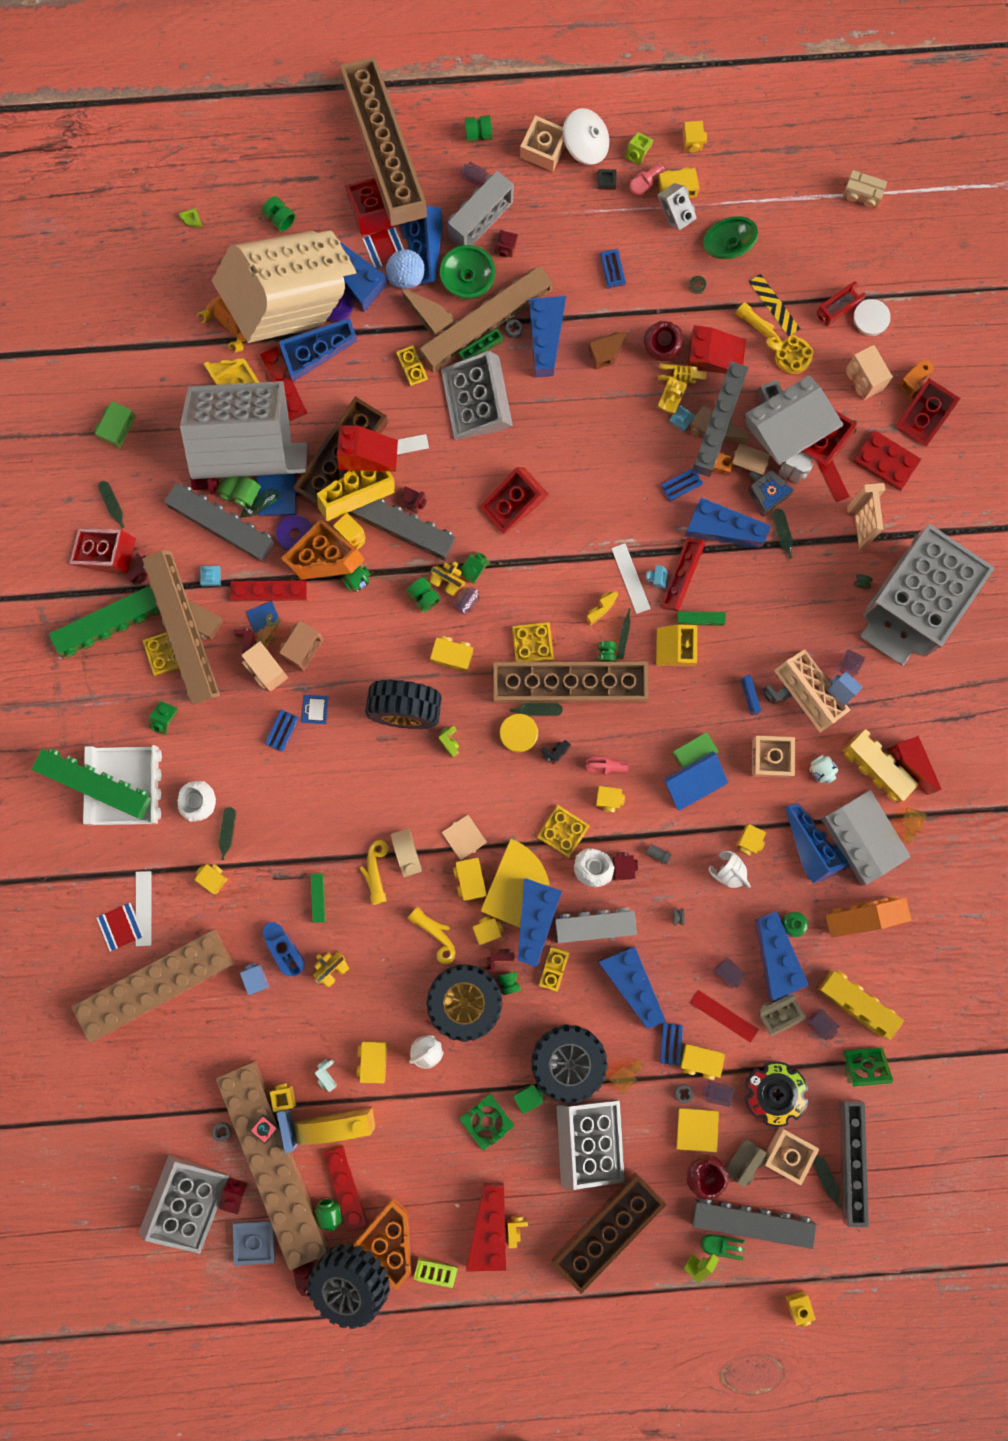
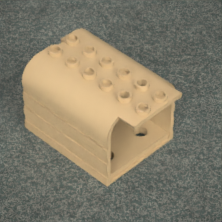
(283, 283)

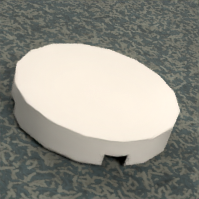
(871, 317)

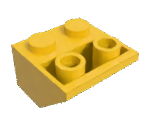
(676, 646)

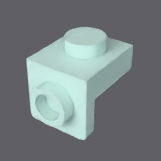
(325, 1079)

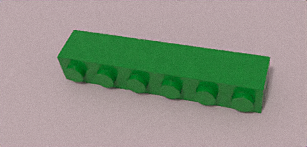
(105, 622)
(92, 784)

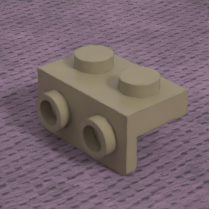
(781, 1014)
(746, 1162)

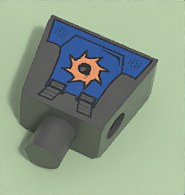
(768, 491)

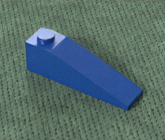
(425, 239)
(816, 854)

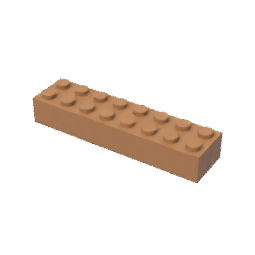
(570, 682)
(153, 986)

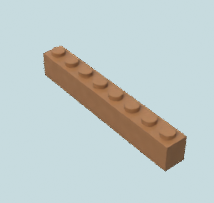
(486, 318)
(181, 627)

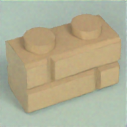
(864, 189)

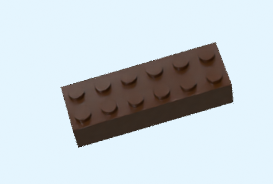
(324, 466)
(608, 1232)

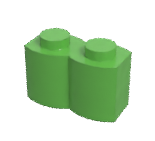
(238, 489)

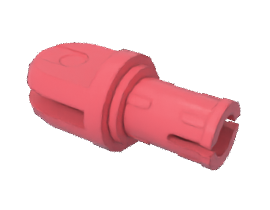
(644, 180)
(605, 765)

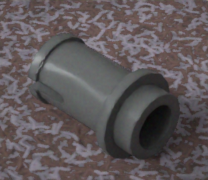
(659, 854)

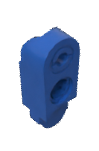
(275, 934)

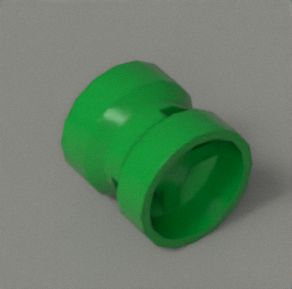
(606, 651)
(509, 983)

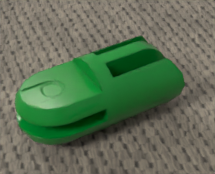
(717, 1245)

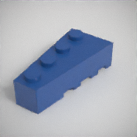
(367, 281)
(546, 325)
(317, 346)
(779, 960)

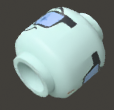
(823, 769)

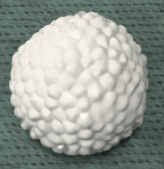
(196, 801)
(593, 867)

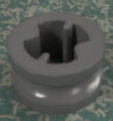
(517, 333)
(678, 916)
(689, 1092)
(219, 1126)

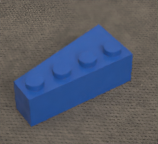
(726, 525)
(537, 913)
(633, 984)

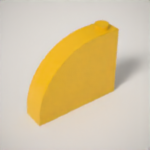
(506, 891)
(335, 1127)

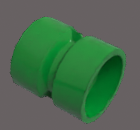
(478, 128)
(277, 213)
(422, 593)

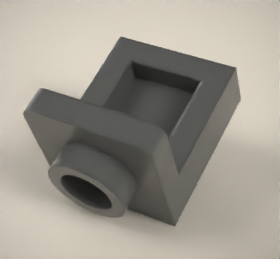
(772, 696)

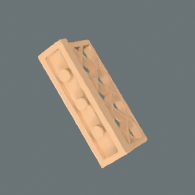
(867, 513)
(802, 689)

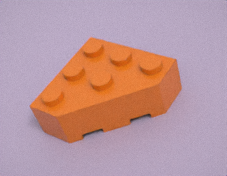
(322, 554)
(868, 916)
(390, 1241)

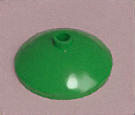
(730, 237)
(467, 261)

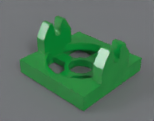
(882, 1064)
(485, 1142)

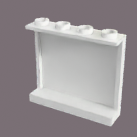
(132, 765)

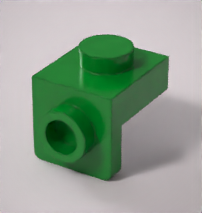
(474, 566)
(162, 717)

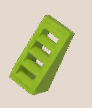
(437, 1265)

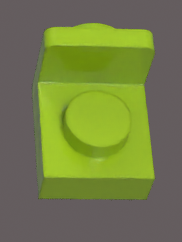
(638, 148)
(449, 744)
(701, 1268)

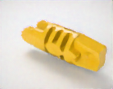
(682, 373)

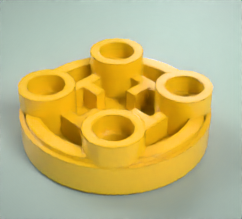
(794, 355)
(518, 733)

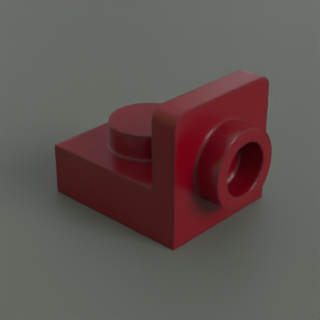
(505, 244)
(412, 499)

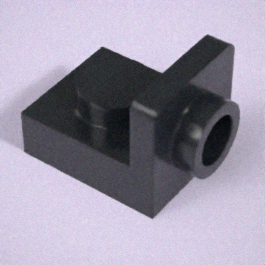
(559, 750)

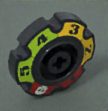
(787, 1104)

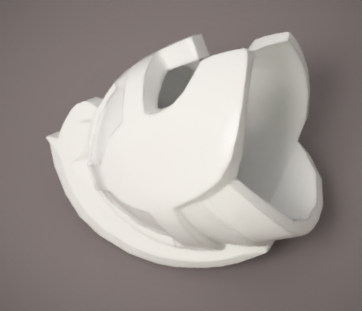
(733, 873)
(426, 1052)

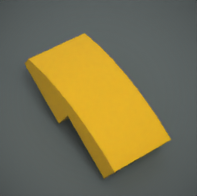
(411, 365)
(605, 603)
(554, 968)

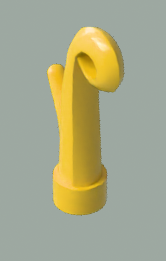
(773, 340)
(372, 876)
(435, 930)

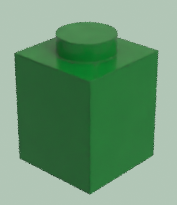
(529, 1098)

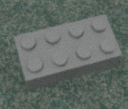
(481, 210)
(595, 926)

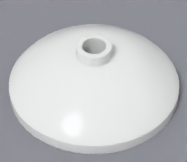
(586, 136)

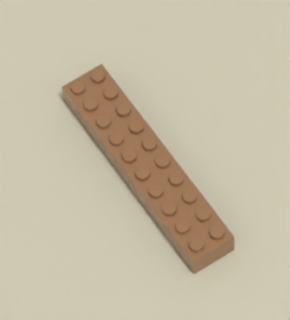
(383, 141)
(272, 1168)

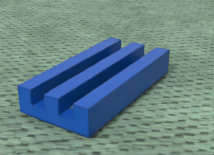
(615, 282)
(695, 478)
(750, 695)
(275, 745)
(671, 1045)

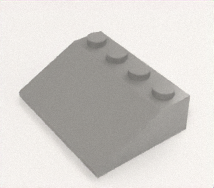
(476, 396)
(793, 420)
(866, 838)
(590, 1144)
(183, 1205)

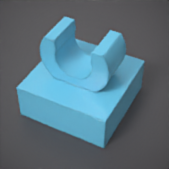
(682, 418)
(210, 575)
(658, 577)

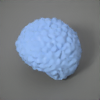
(405, 269)

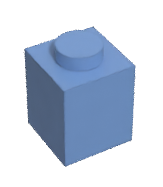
(844, 688)
(254, 979)

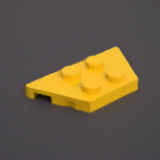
(231, 372)

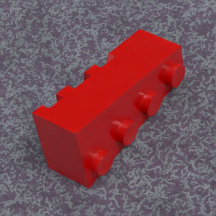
(488, 1240)

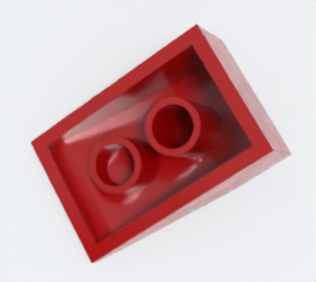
(368, 207)
(714, 349)
(928, 412)
(830, 446)
(365, 450)
(513, 499)
(103, 550)
(914, 760)

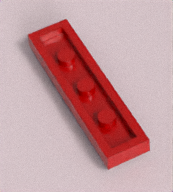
(279, 372)
(682, 574)
(268, 591)
(345, 1188)

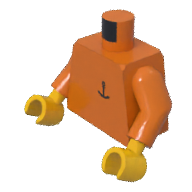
(223, 315)

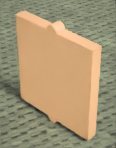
(751, 458)
(464, 837)

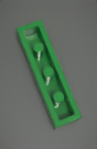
(482, 345)
(701, 618)
(318, 898)

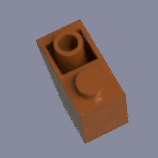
(605, 350)

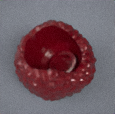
(663, 340)
(707, 1177)

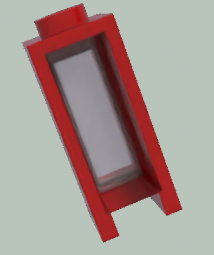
(839, 304)

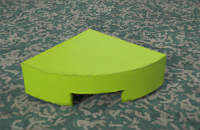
(191, 218)

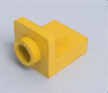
(513, 1233)

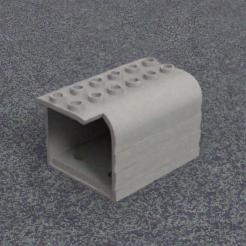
(239, 431)
(924, 596)

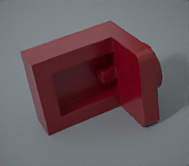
(206, 483)
(138, 574)
(249, 638)
(503, 955)
(232, 1196)
(301, 1277)

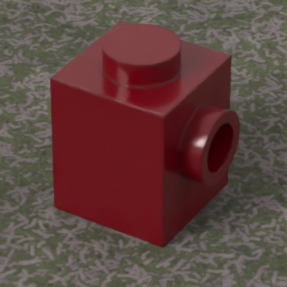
(624, 866)

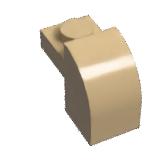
(406, 852)

